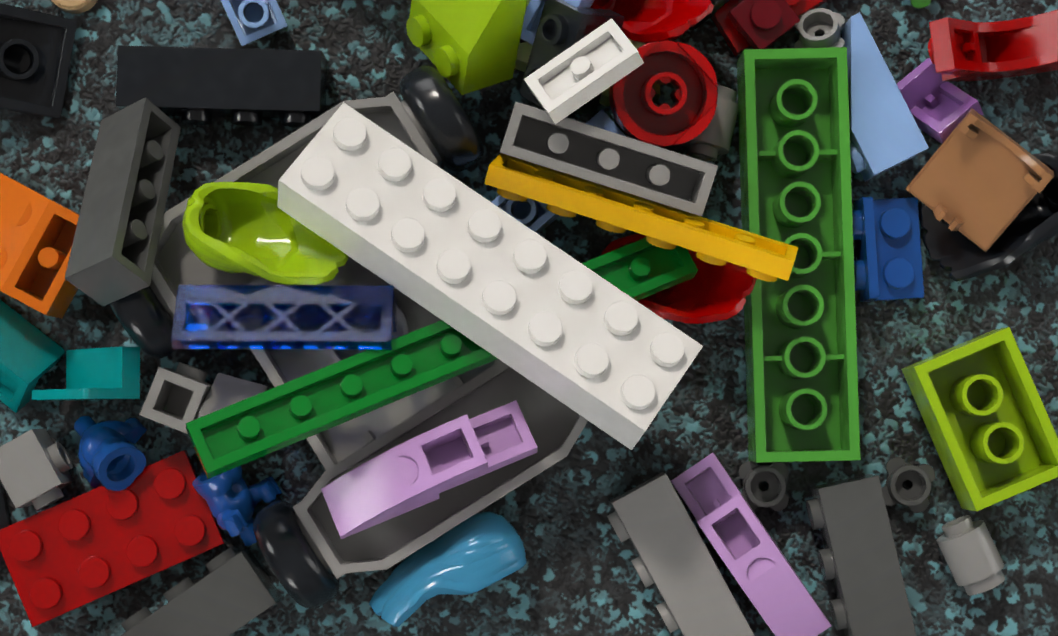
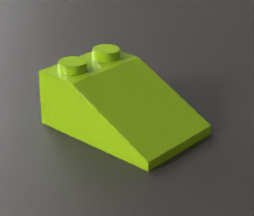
(468, 39)

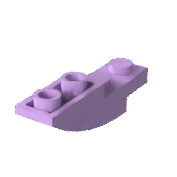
(427, 466)
(749, 550)

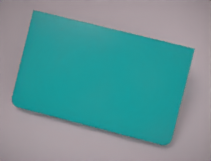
(23, 357)
(98, 375)

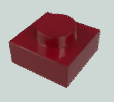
(763, 21)

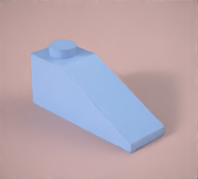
(879, 118)

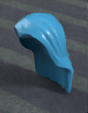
(453, 564)

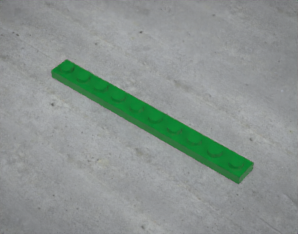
(385, 376)

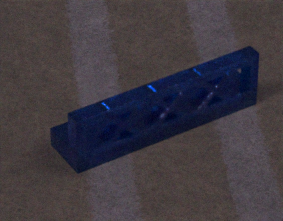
(284, 317)

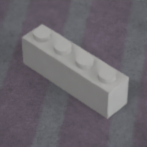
(609, 159)
(676, 561)

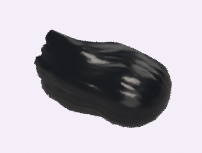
(1031, 227)

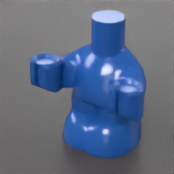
(107, 453)
(234, 502)

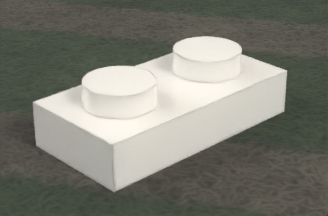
(584, 71)

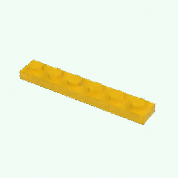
(660, 224)

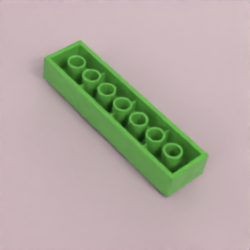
(799, 194)

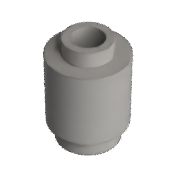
(718, 135)
(971, 555)

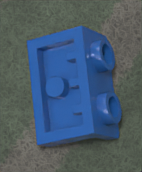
(887, 249)

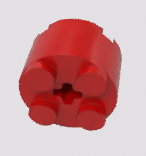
(693, 95)

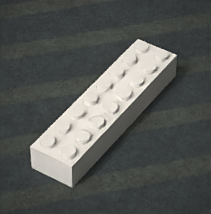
(486, 275)

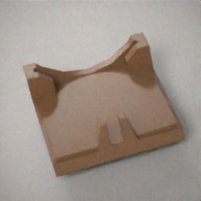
(979, 180)

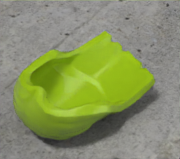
(244, 231)

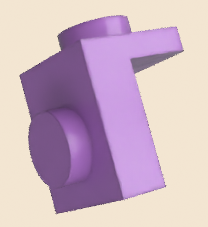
(935, 103)

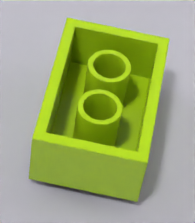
(985, 419)

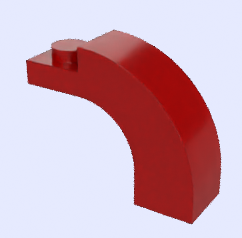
(994, 49)

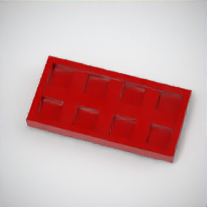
(108, 539)

